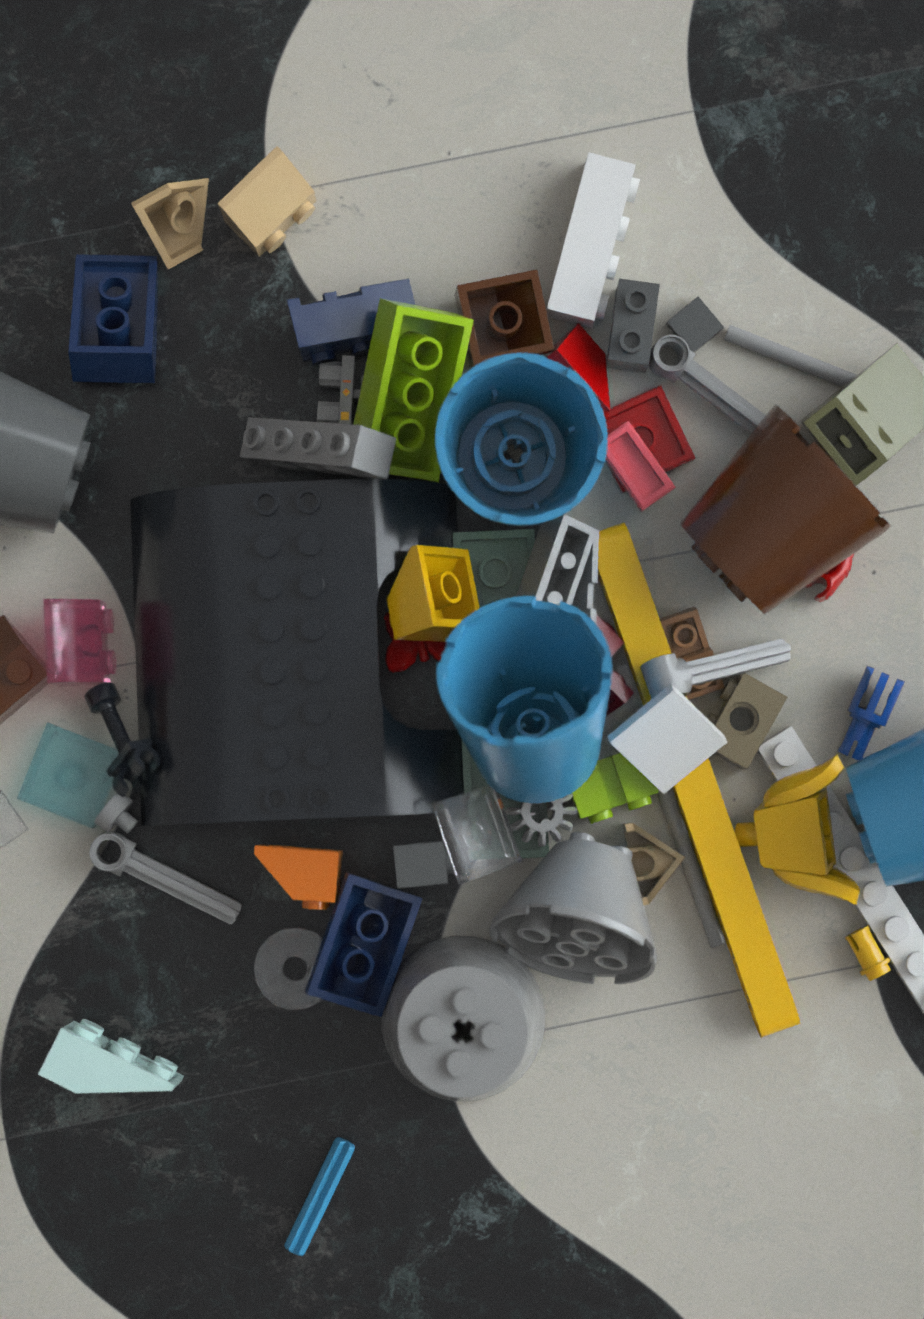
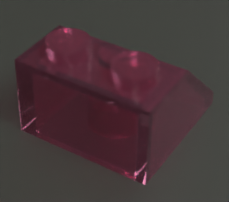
(78, 642)

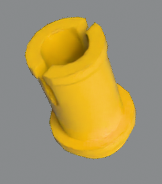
(868, 953)

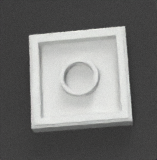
(667, 738)

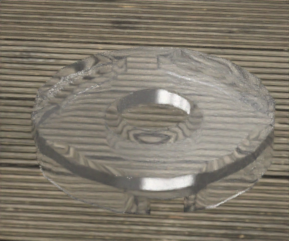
(270, 967)

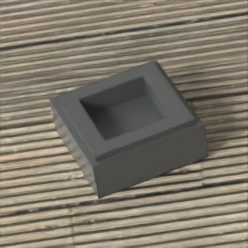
(695, 324)

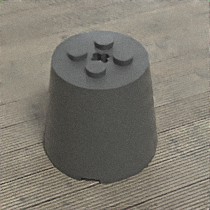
(38, 455)

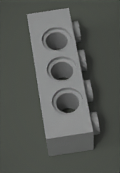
(318, 447)

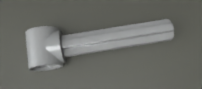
(703, 383)
(683, 675)
(165, 878)

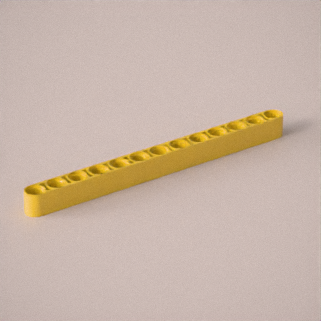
(700, 801)

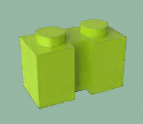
(612, 785)

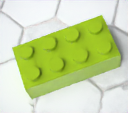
(406, 378)

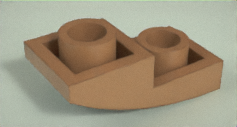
(689, 642)

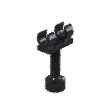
(128, 764)

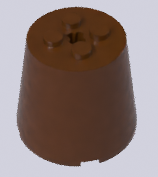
(779, 515)

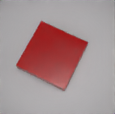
(656, 425)

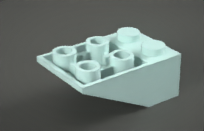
(96, 1064)

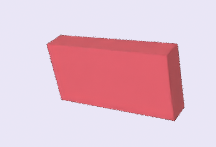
(636, 467)

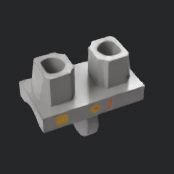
(340, 376)

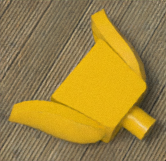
(797, 834)

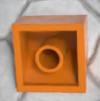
(304, 872)

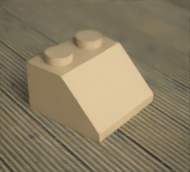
(268, 203)

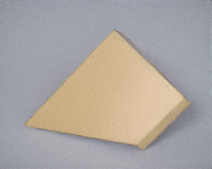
(175, 218)
(651, 859)

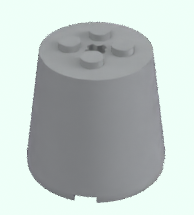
(466, 982)

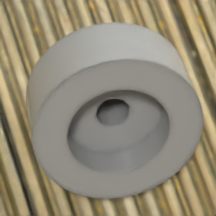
(116, 814)

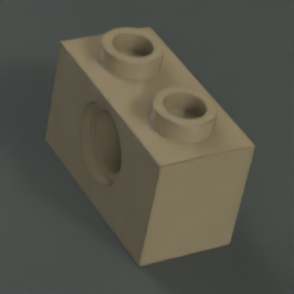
(763, 707)

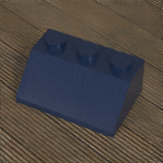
(363, 944)

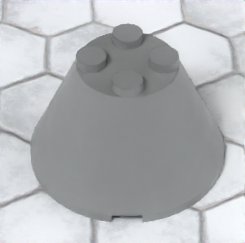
(579, 915)

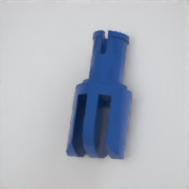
(865, 719)

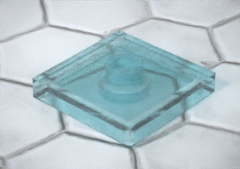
(69, 775)

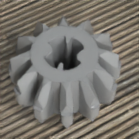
(544, 824)

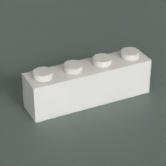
(591, 240)

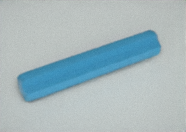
(319, 1196)

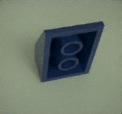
(114, 319)

